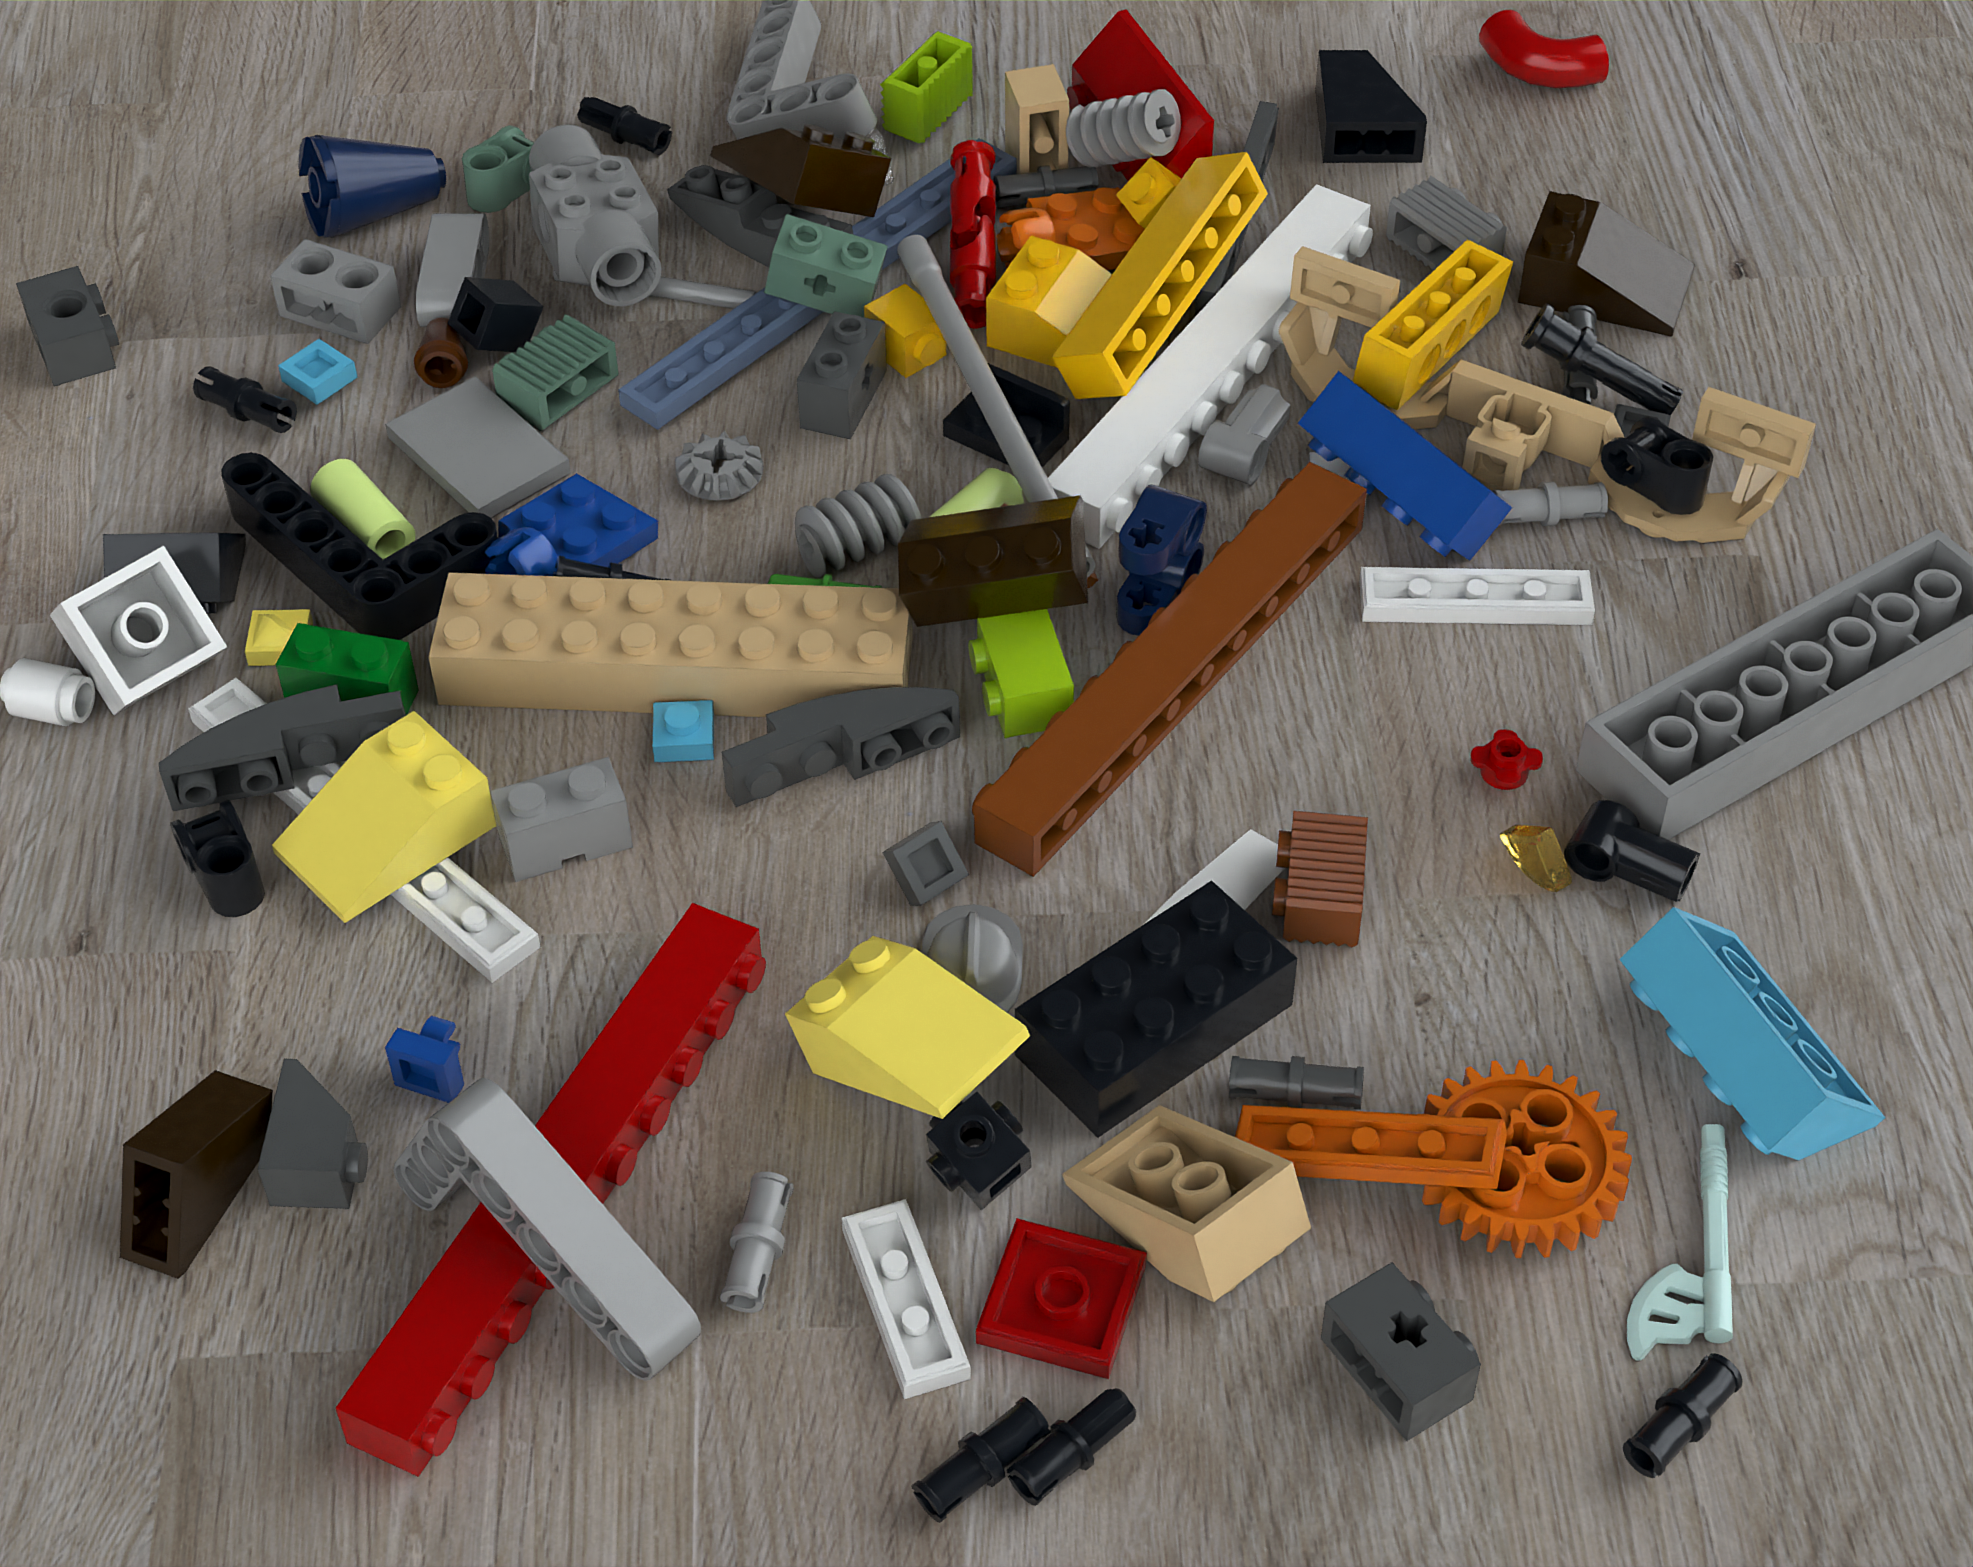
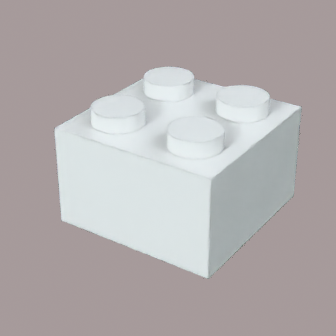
(138, 630)

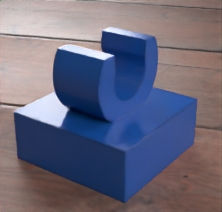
(427, 1060)

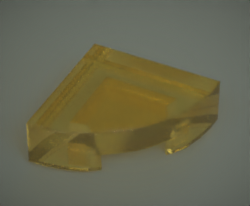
(1538, 855)

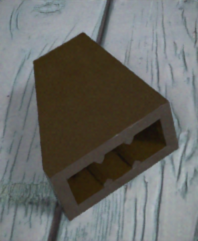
(189, 1169)

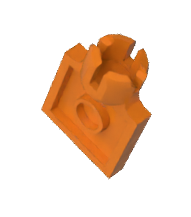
(1082, 220)

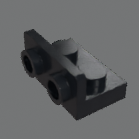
(1039, 411)

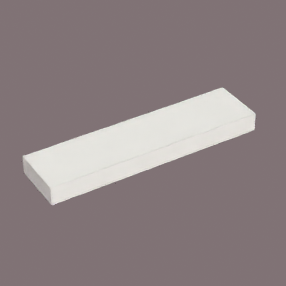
(1476, 596)

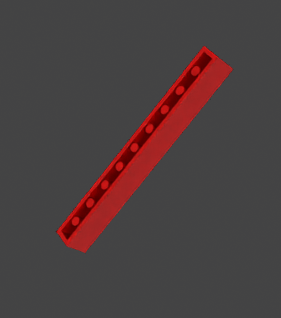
(615, 1098)

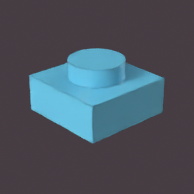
(317, 371)
(683, 731)

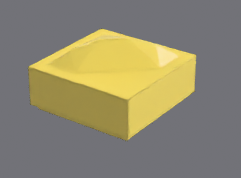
(270, 633)

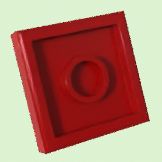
(1061, 1298)

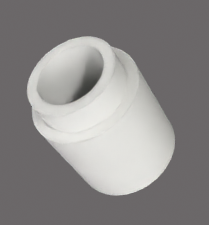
(47, 692)

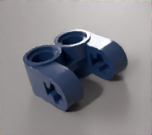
(1159, 552)

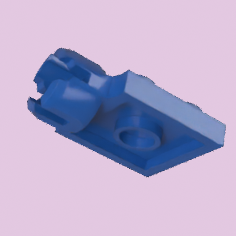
(571, 522)

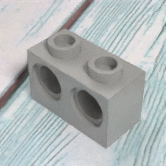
(336, 291)

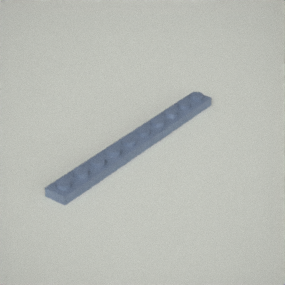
(767, 320)

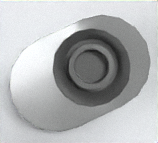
(979, 949)

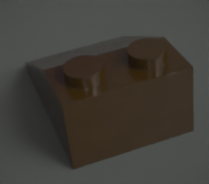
(812, 167)
(1605, 262)

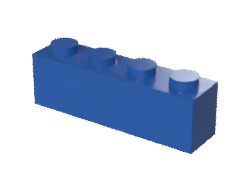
(1404, 466)

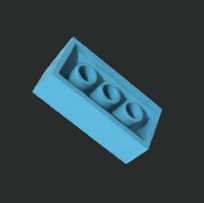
(1747, 1037)

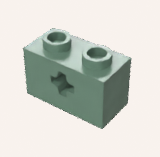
(824, 267)

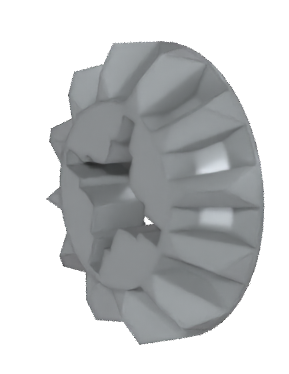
(735, 477)

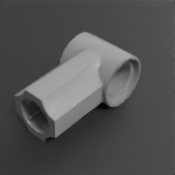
(1243, 442)

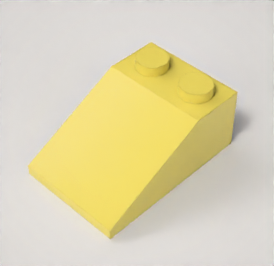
(386, 817)
(902, 1028)

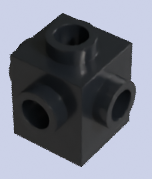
(982, 1169)

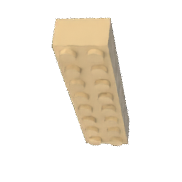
(662, 641)

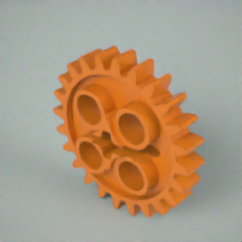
(1573, 1148)

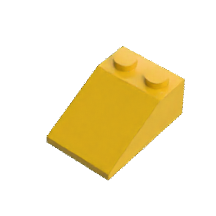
(1041, 299)

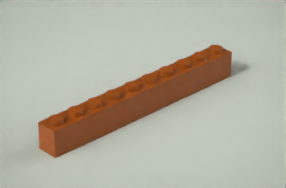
(1166, 669)

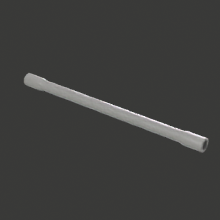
(928, 278)

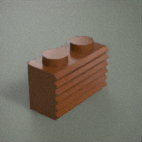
(1324, 878)

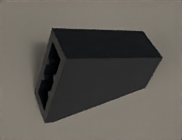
(1365, 112)

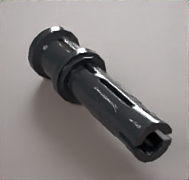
(1581, 351)

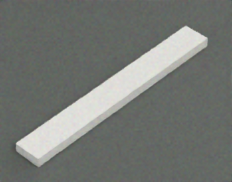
(441, 897)

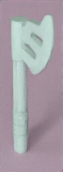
(1712, 1289)

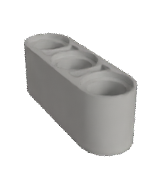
(453, 250)

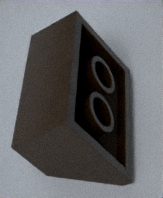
(994, 561)

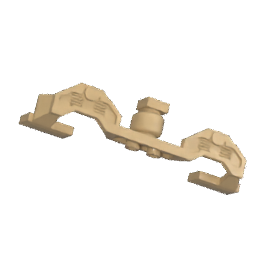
(1522, 419)

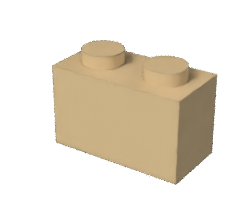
(1036, 118)

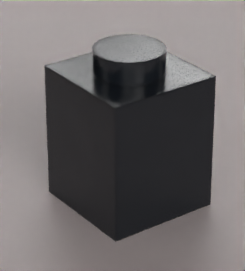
(494, 314)

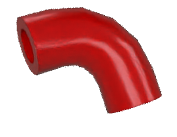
(1541, 58)

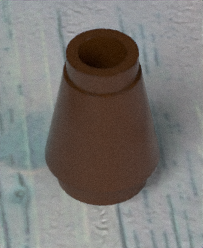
(440, 355)

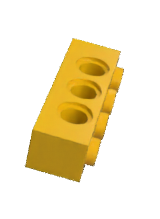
(1431, 324)

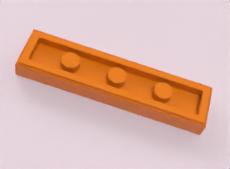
(1379, 1145)

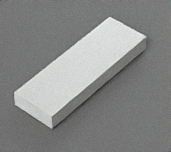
(906, 1299)

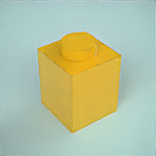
(1148, 191)
(910, 330)

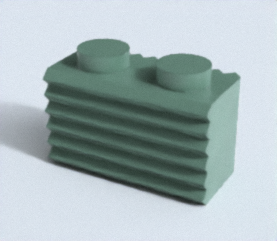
(555, 371)

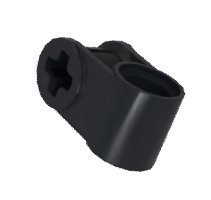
(1665, 466)
(221, 860)

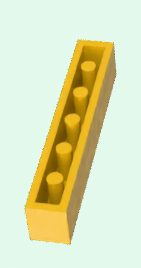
(1160, 276)

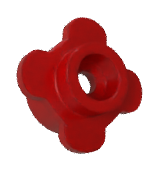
(1506, 760)

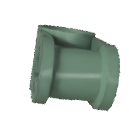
(497, 170)

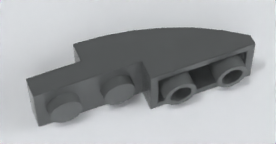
(739, 210)
(854, 728)
(264, 745)

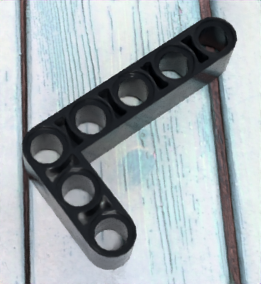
(368, 592)

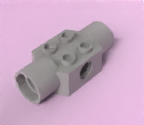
(591, 210)

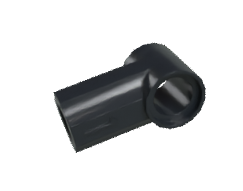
(1615, 845)

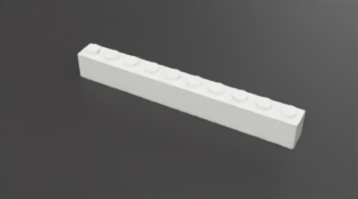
(1203, 366)

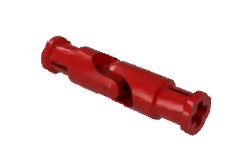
(972, 229)

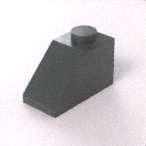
(309, 1145)

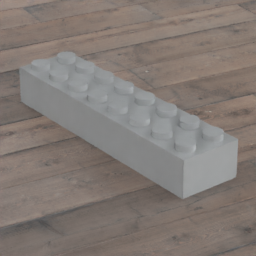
(1786, 689)

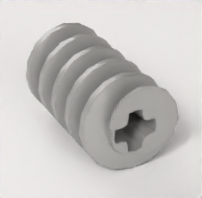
(1124, 128)
(854, 519)

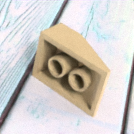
(1193, 1199)

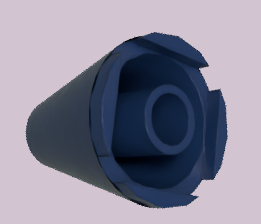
(364, 181)

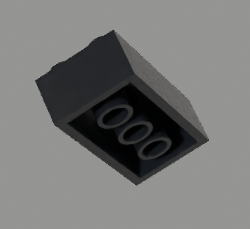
(1155, 1007)

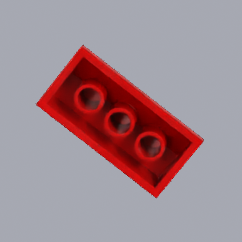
(1128, 63)

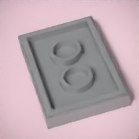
(478, 448)

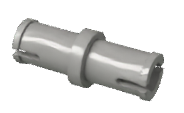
(1553, 503)
(757, 1242)

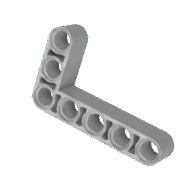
(774, 73)
(554, 1219)

